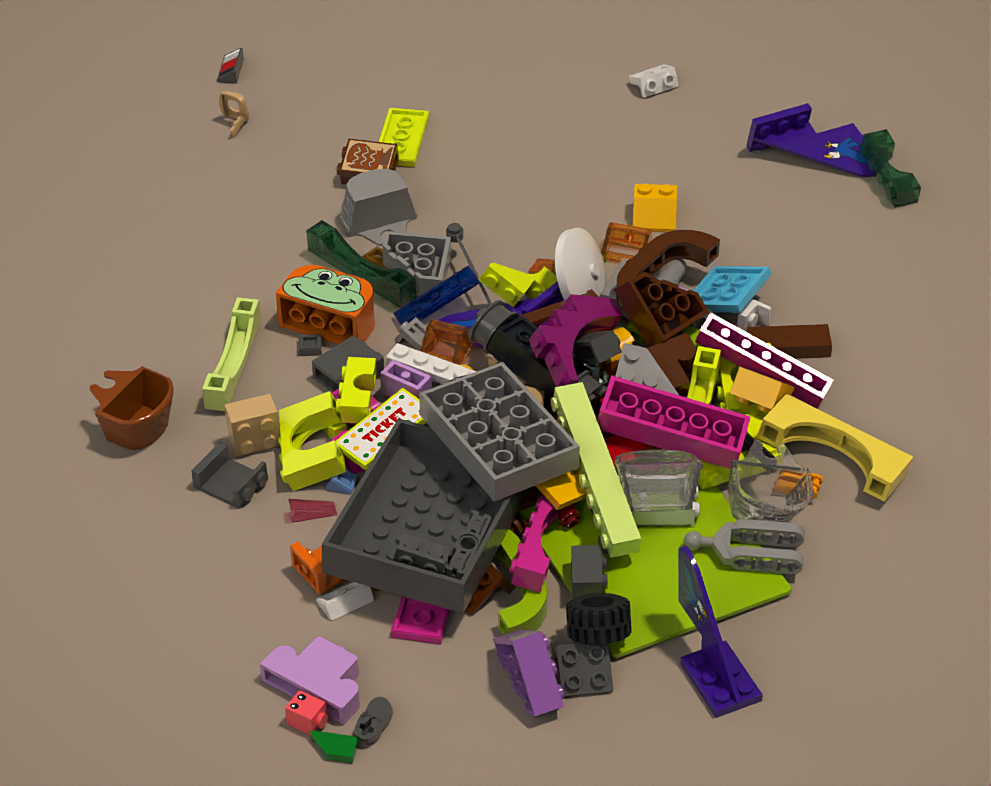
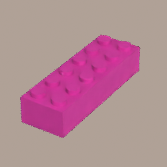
(672, 422)

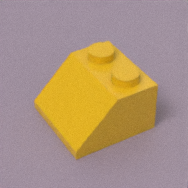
(655, 207)
(759, 389)

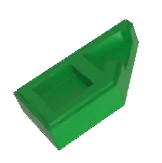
(336, 746)

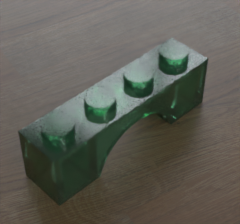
(899, 186)

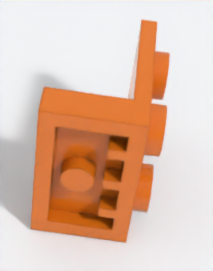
(309, 566)

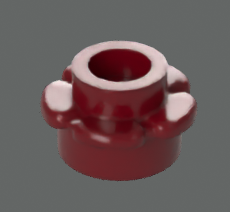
(569, 517)

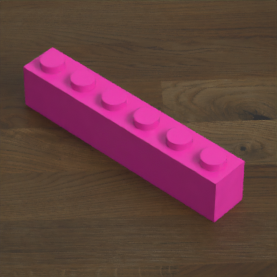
(764, 359)

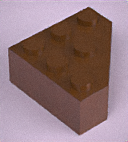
(659, 307)

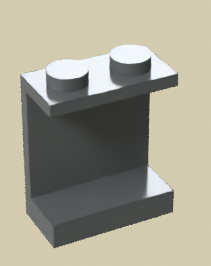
(227, 478)

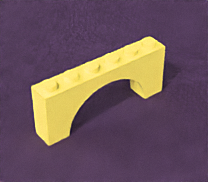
(798, 421)

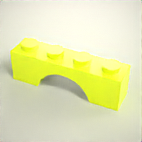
(704, 374)

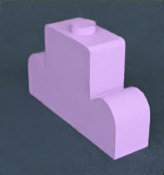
(320, 671)

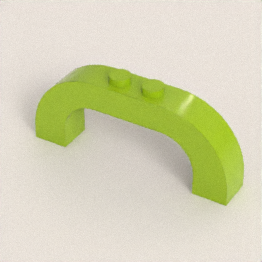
(532, 609)

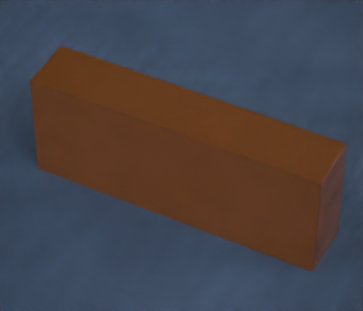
(796, 340)

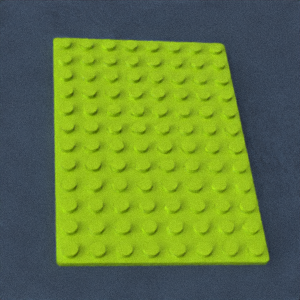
(651, 574)

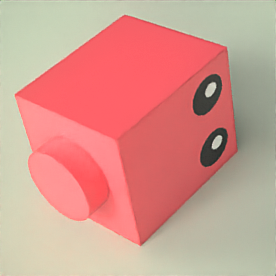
(306, 713)

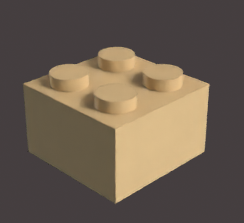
(252, 424)

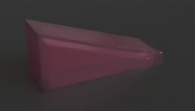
(310, 509)

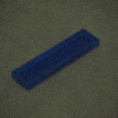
(438, 296)

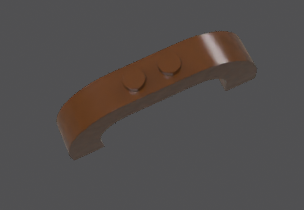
(667, 247)

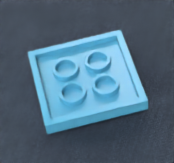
(731, 287)

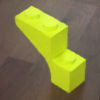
(513, 284)

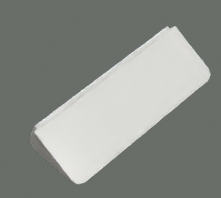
(345, 600)

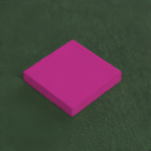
(420, 621)

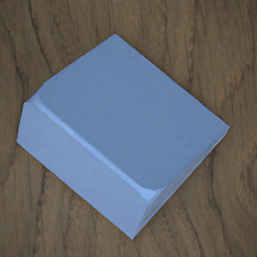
(342, 483)

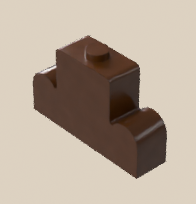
(673, 357)

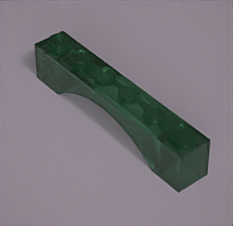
(330, 246)

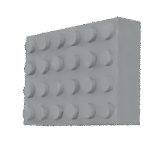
(499, 431)

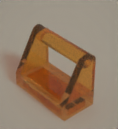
(624, 236)
(447, 333)

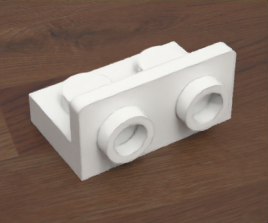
(655, 80)

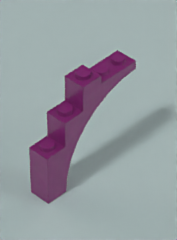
(575, 318)

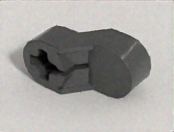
(374, 720)

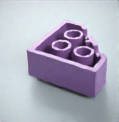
(527, 659)

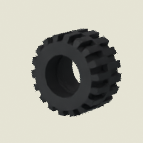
(598, 618)

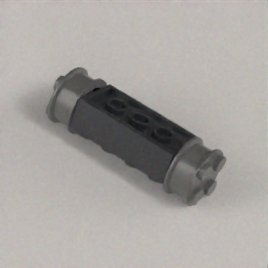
(507, 339)

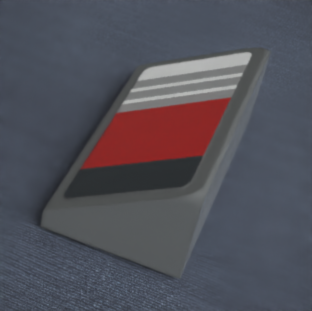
(231, 66)

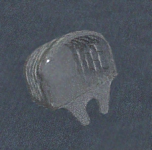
(659, 479)
(769, 486)

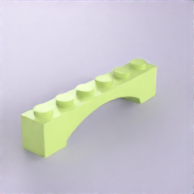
(221, 384)

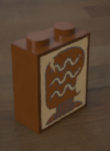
(364, 156)

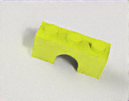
(356, 389)

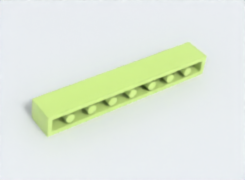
(597, 471)

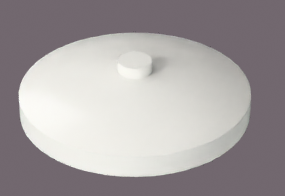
(579, 263)

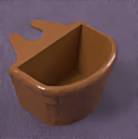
(135, 408)

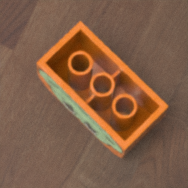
(326, 304)

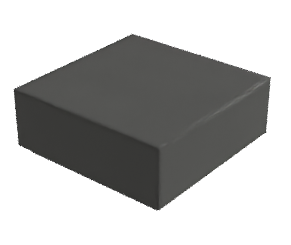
(310, 345)

